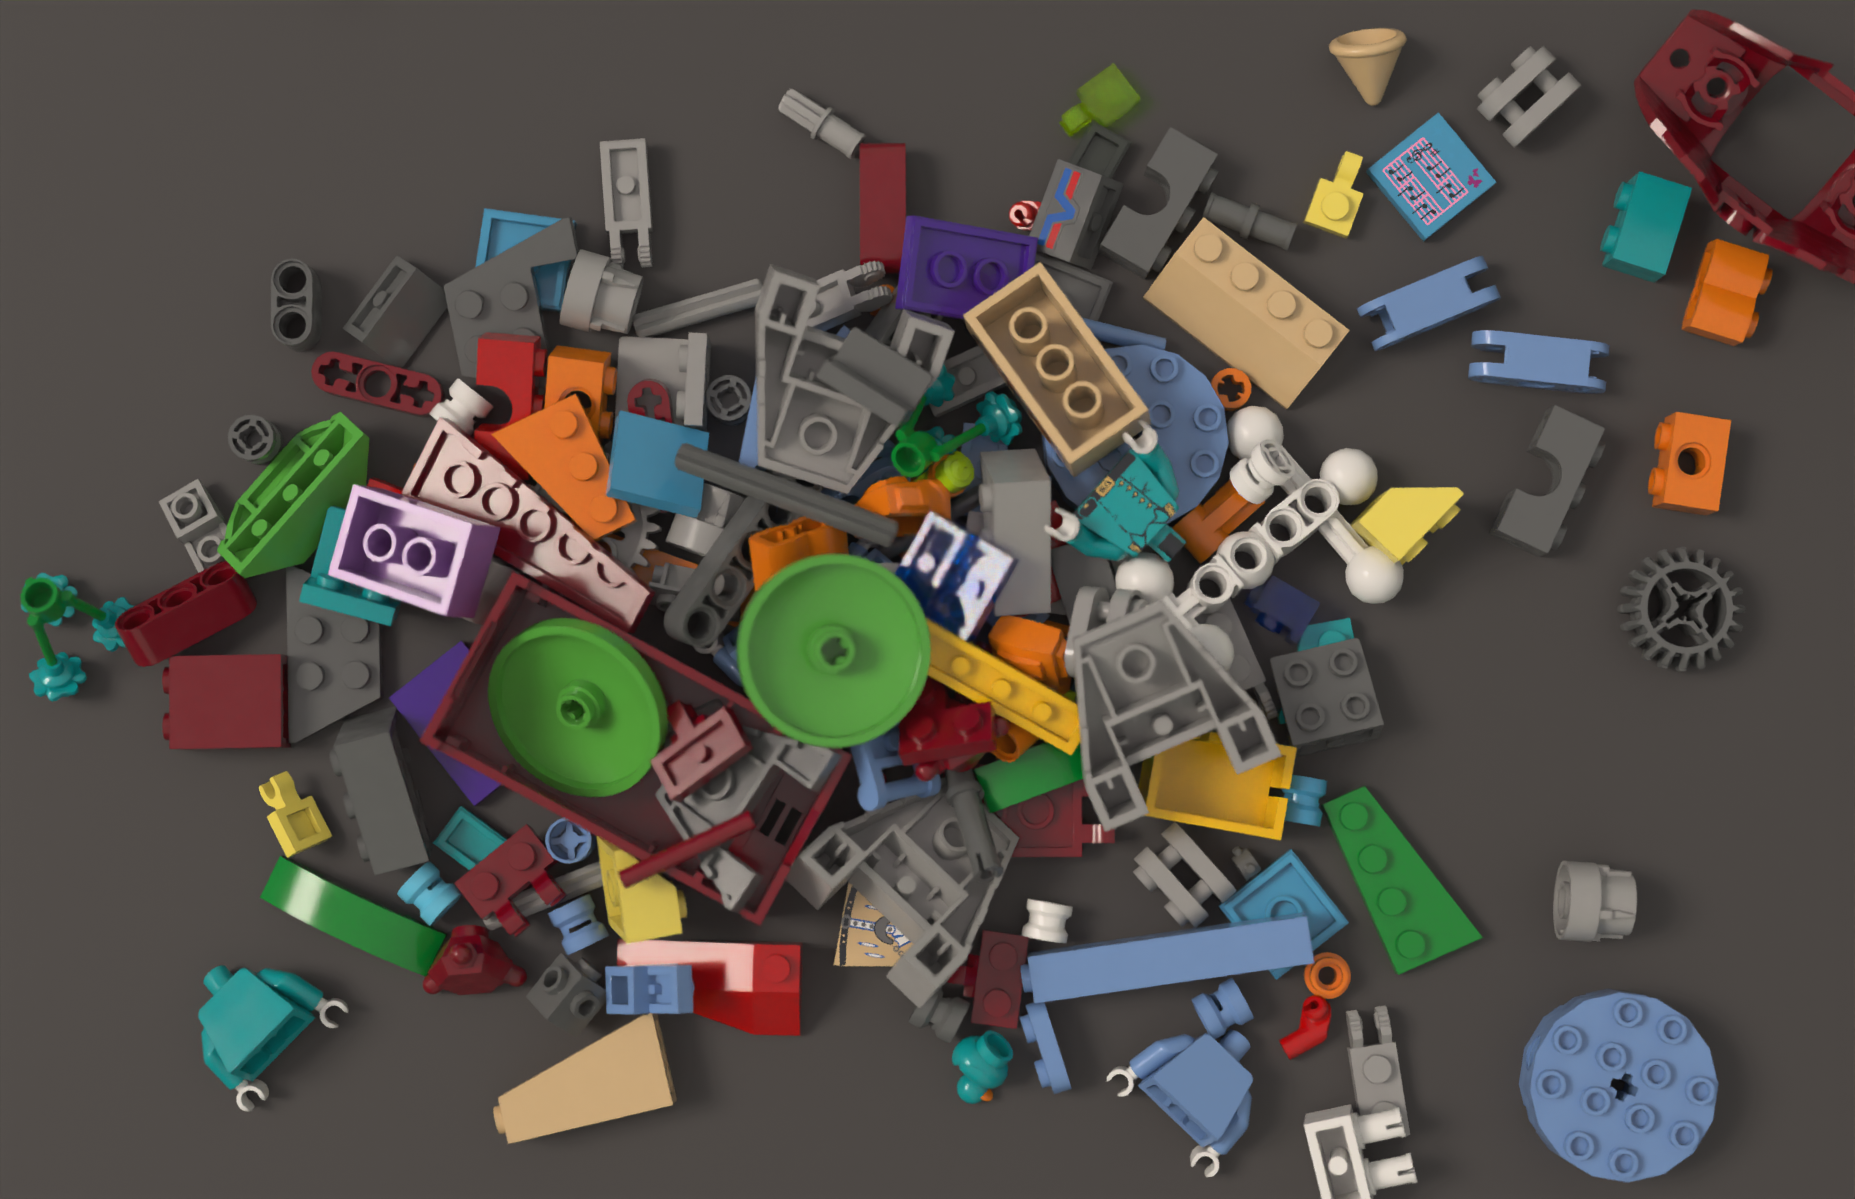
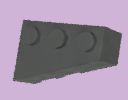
(381, 792)

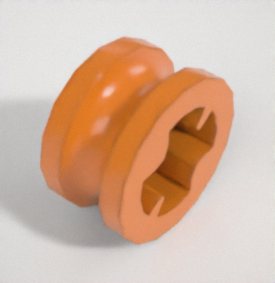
(1237, 378)

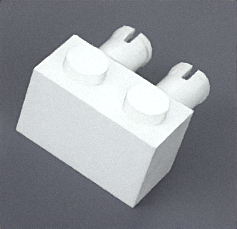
(1338, 1158)

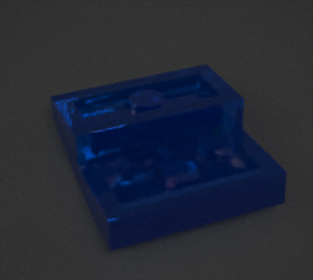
(955, 574)

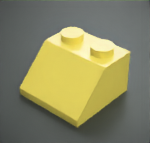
(644, 910)

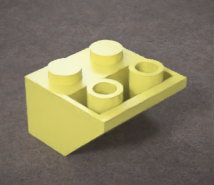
(1403, 516)

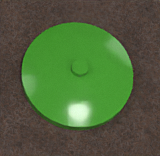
(833, 650)
(577, 707)

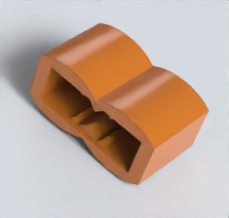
(1727, 293)
(791, 542)

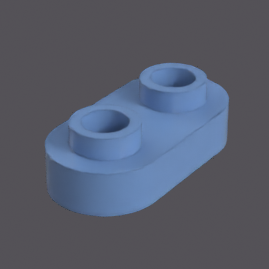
(1051, 1066)

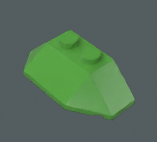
(286, 507)

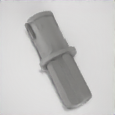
(821, 123)

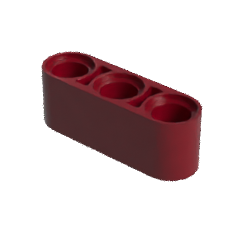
(882, 204)
(185, 614)

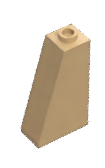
(601, 1082)

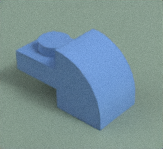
(649, 989)

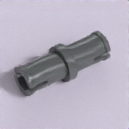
(1249, 221)

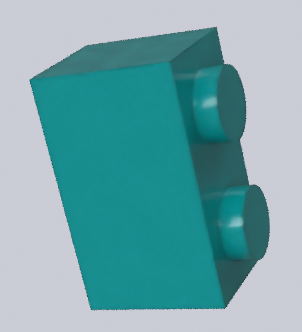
(1645, 226)

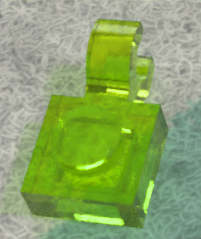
(1103, 99)

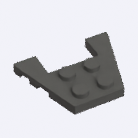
(505, 294)
(740, 790)

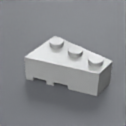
(1015, 511)

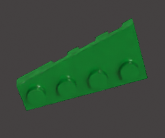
(1400, 892)

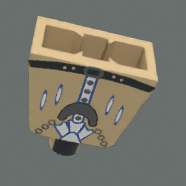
(867, 935)

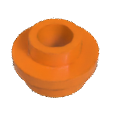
(1340, 982)

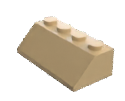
(1245, 313)

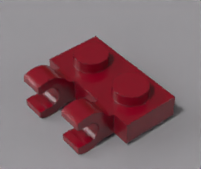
(507, 873)

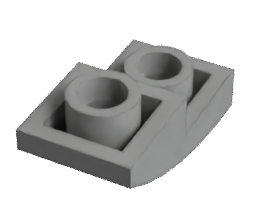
(196, 523)

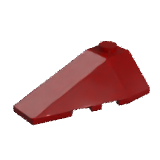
(735, 982)

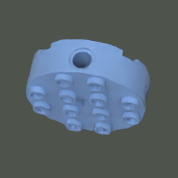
(1183, 414)
(1611, 1131)

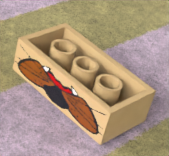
(1057, 369)

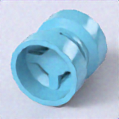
(429, 893)

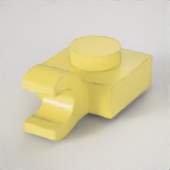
(1335, 202)
(296, 821)

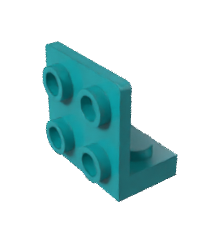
(340, 595)

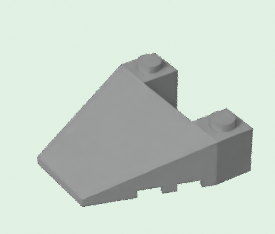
(803, 421)
(1150, 688)
(916, 874)

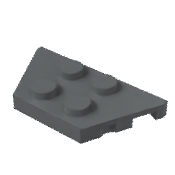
(331, 663)

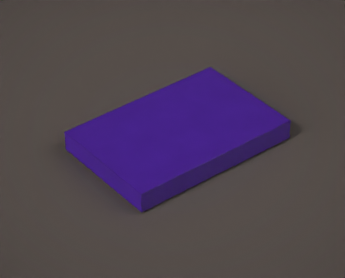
(957, 266)
(418, 704)

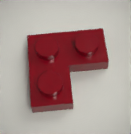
(939, 732)

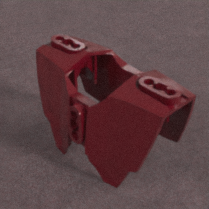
(1695, 121)

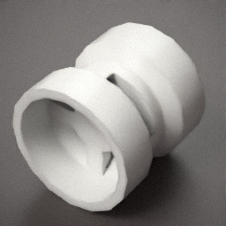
(463, 407)
(1258, 475)

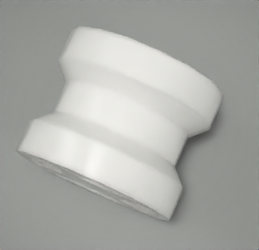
(1047, 921)

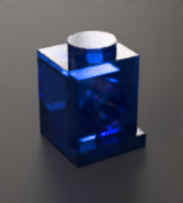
(1281, 607)

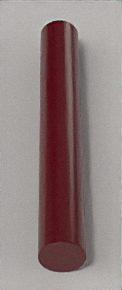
(687, 849)

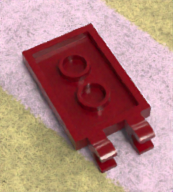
(1052, 823)

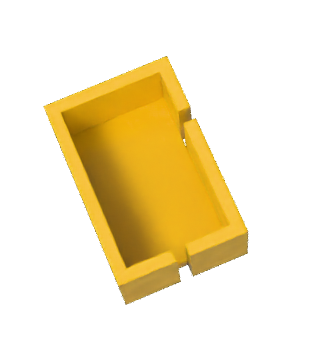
(1200, 788)

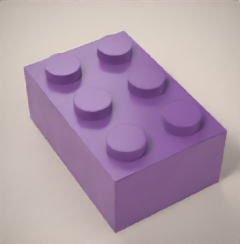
(414, 551)

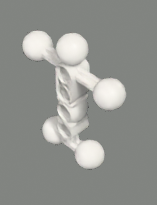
(1345, 479)

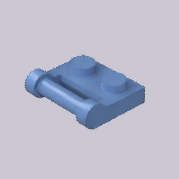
(883, 754)

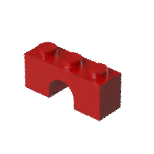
(514, 367)

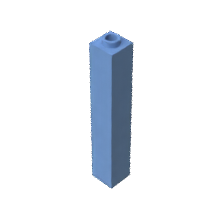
(1168, 958)

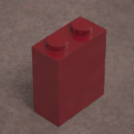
(226, 702)

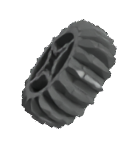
(1692, 622)

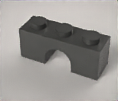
(1141, 240)
(1568, 448)

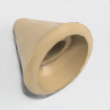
(1369, 59)

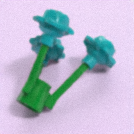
(921, 448)
(47, 601)

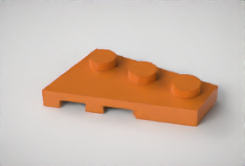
(569, 464)

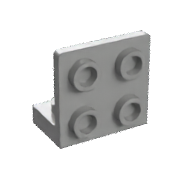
(675, 362)

